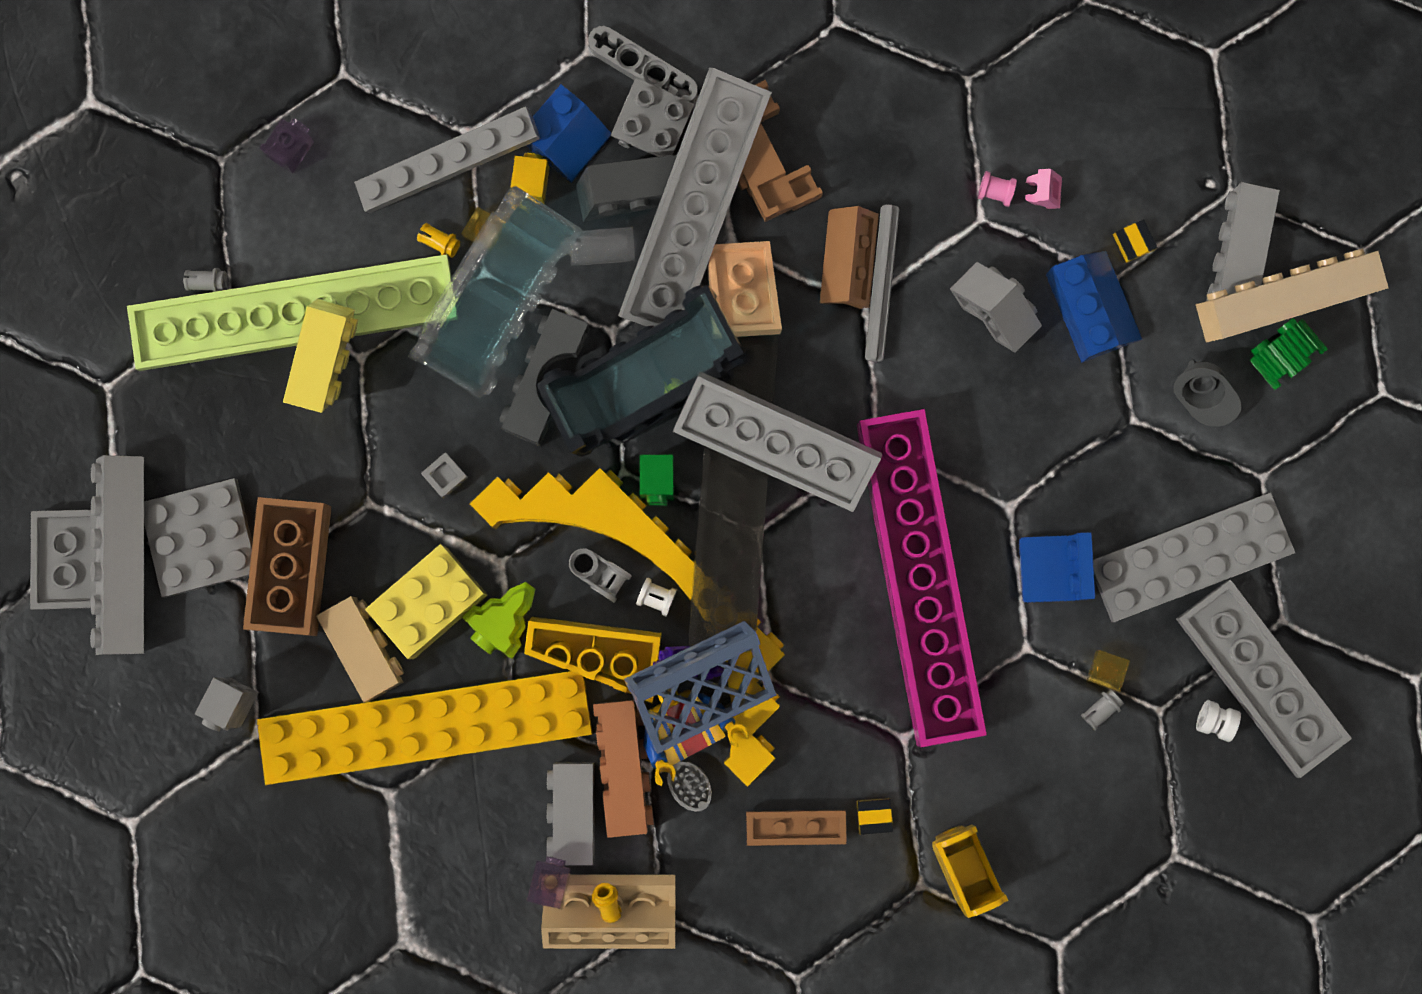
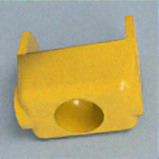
(968, 870)

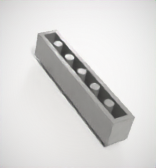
(118, 555)

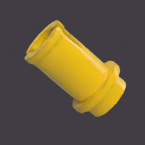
(439, 240)
(605, 898)

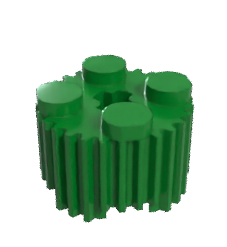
(1287, 353)

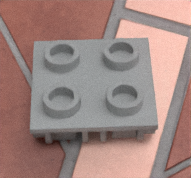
(651, 119)

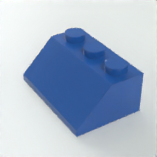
(1093, 305)

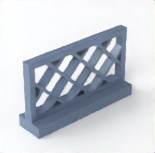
(688, 664)

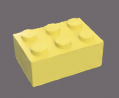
(320, 356)
(426, 602)

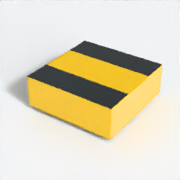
(1135, 241)
(874, 816)

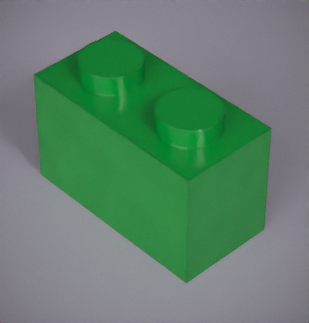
(657, 479)

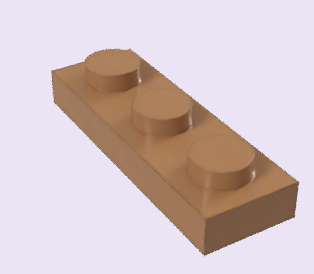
(796, 827)

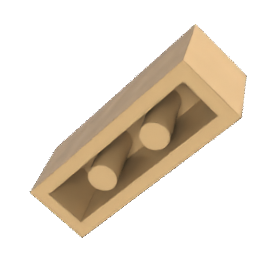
(361, 648)

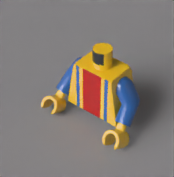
(665, 760)

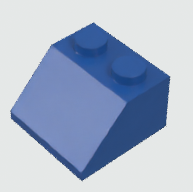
(568, 133)

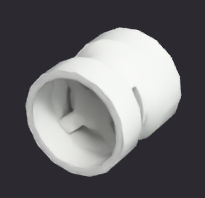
(1218, 721)

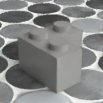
(998, 304)

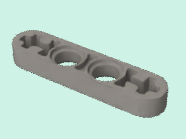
(645, 63)

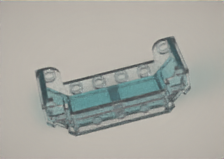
(494, 291)

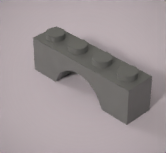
(559, 340)

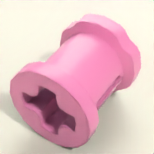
(997, 188)

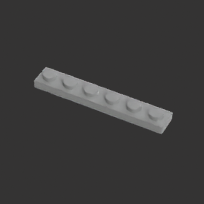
(447, 160)

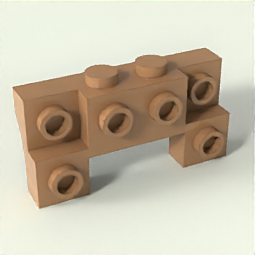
(766, 179)

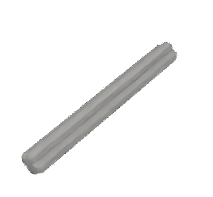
(882, 283)

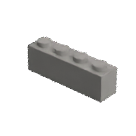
(1244, 237)

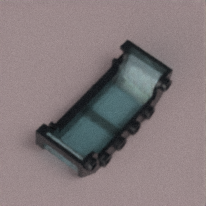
(644, 377)

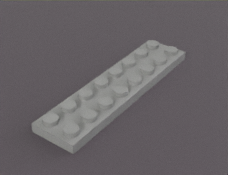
(695, 197)

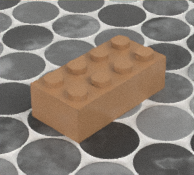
(287, 566)

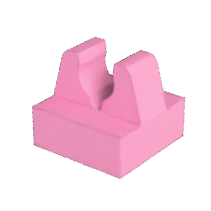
(1048, 189)

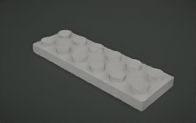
(777, 442)
(1191, 557)
(1263, 679)

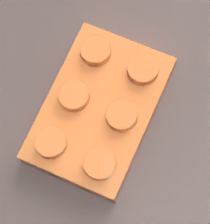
(746, 287)

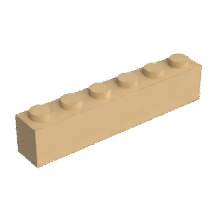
(1291, 296)

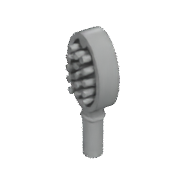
(690, 786)

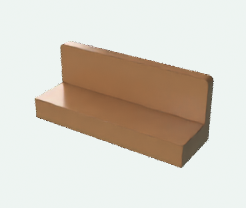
(849, 257)

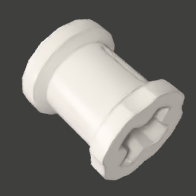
(651, 588)

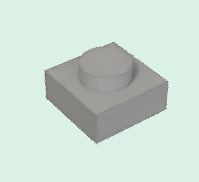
(444, 475)

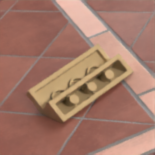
(645, 919)

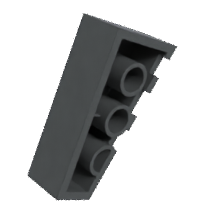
(623, 186)

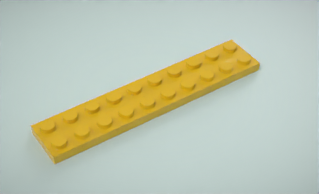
(424, 727)

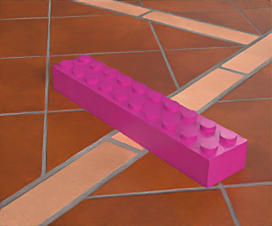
(922, 581)

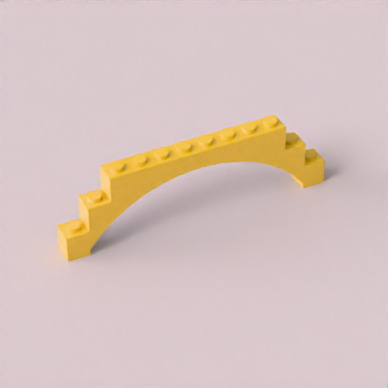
(608, 511)

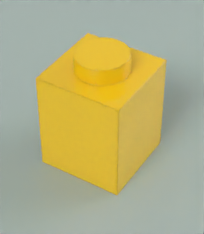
(531, 175)

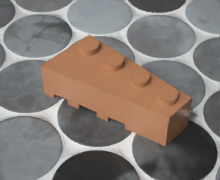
(622, 768)

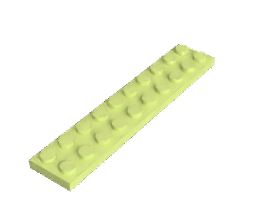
(273, 313)

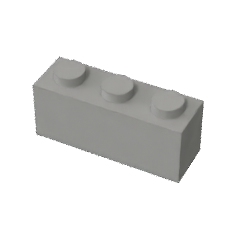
(572, 812)

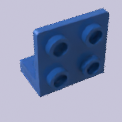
(1057, 568)

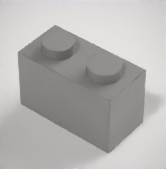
(225, 704)

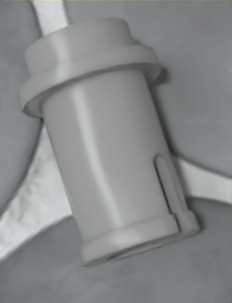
(206, 280)
(1102, 709)

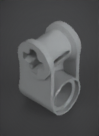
(600, 574)

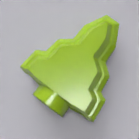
(501, 621)

